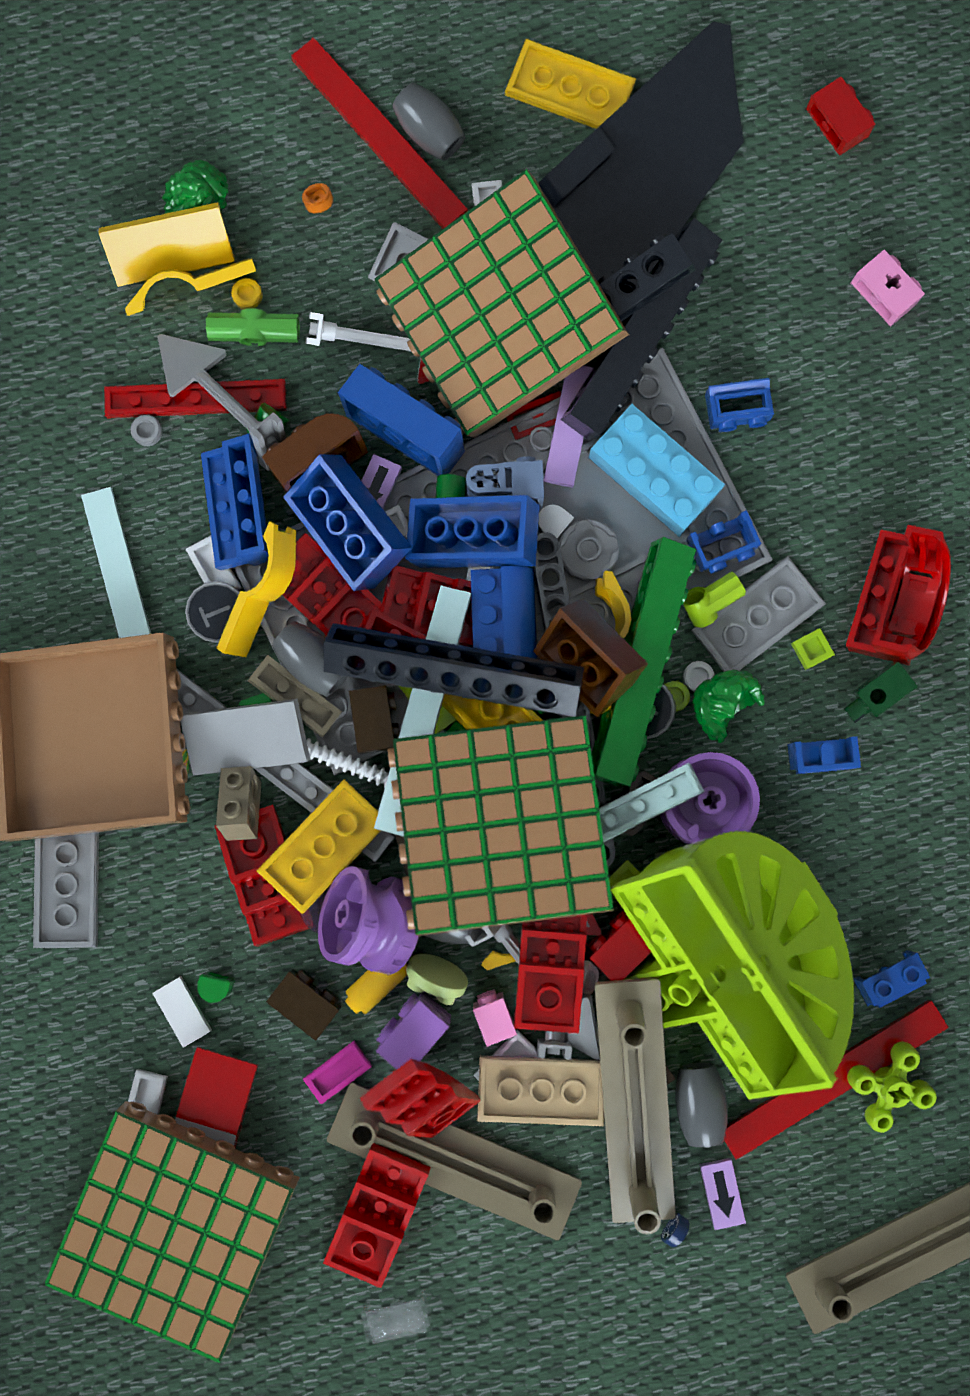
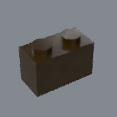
(373, 719)
(304, 1003)

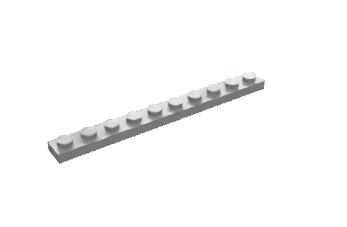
(290, 778)

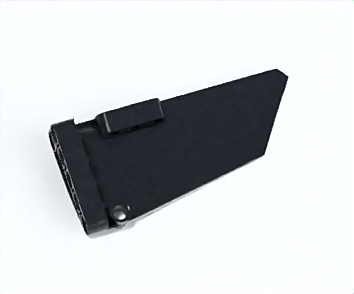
(651, 157)

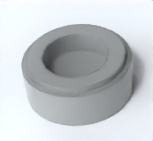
(146, 430)

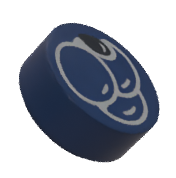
(675, 1230)

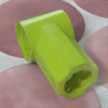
(705, 602)

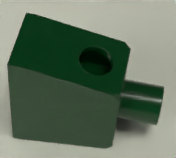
(893, 685)

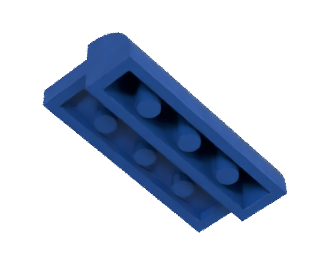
(235, 504)
(504, 610)

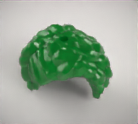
(195, 186)
(722, 697)

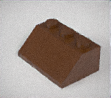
(586, 640)

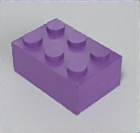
(416, 1031)

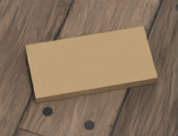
(540, 1091)

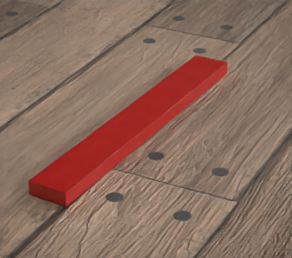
(378, 133)
(873, 1052)

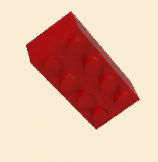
(619, 949)

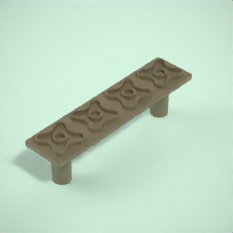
(635, 1102)
(466, 1167)
(884, 1261)

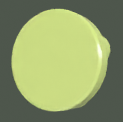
(436, 977)

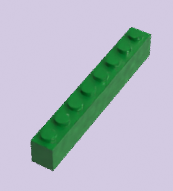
(651, 628)

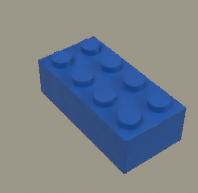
(402, 420)
(347, 522)
(473, 531)

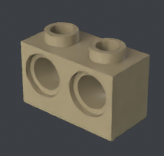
(238, 803)

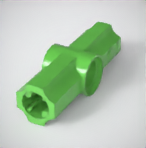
(253, 327)

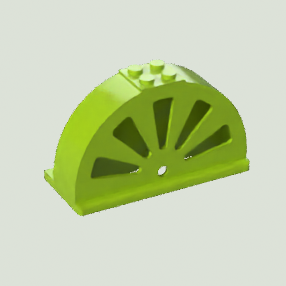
(749, 956)

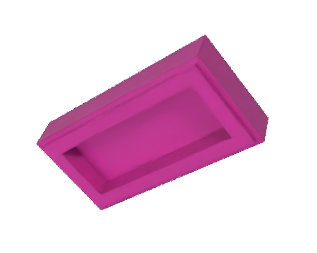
(337, 1072)

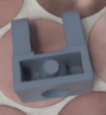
(513, 478)

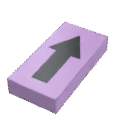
(381, 478)
(722, 1193)

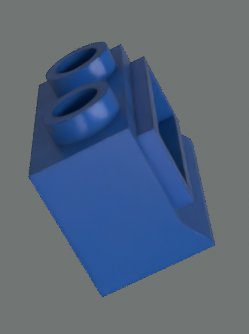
(729, 420)
(720, 531)
(824, 755)
(893, 981)

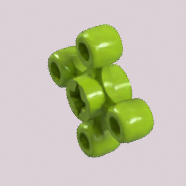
(891, 1087)

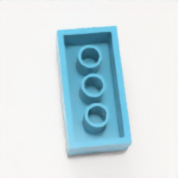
(655, 470)

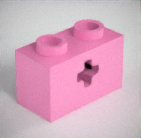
(891, 302)
(493, 1017)

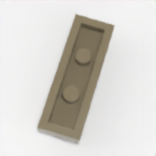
(280, 685)

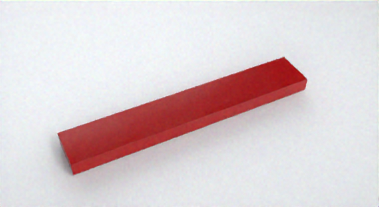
(192, 400)

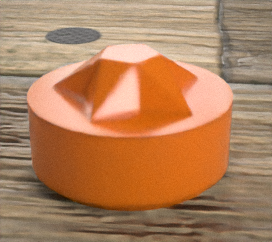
(317, 198)

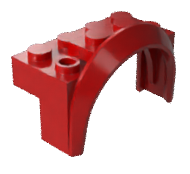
(919, 600)

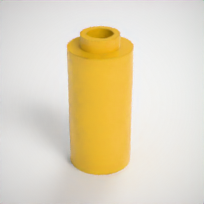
(372, 988)

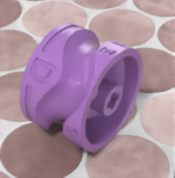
(732, 795)
(366, 922)

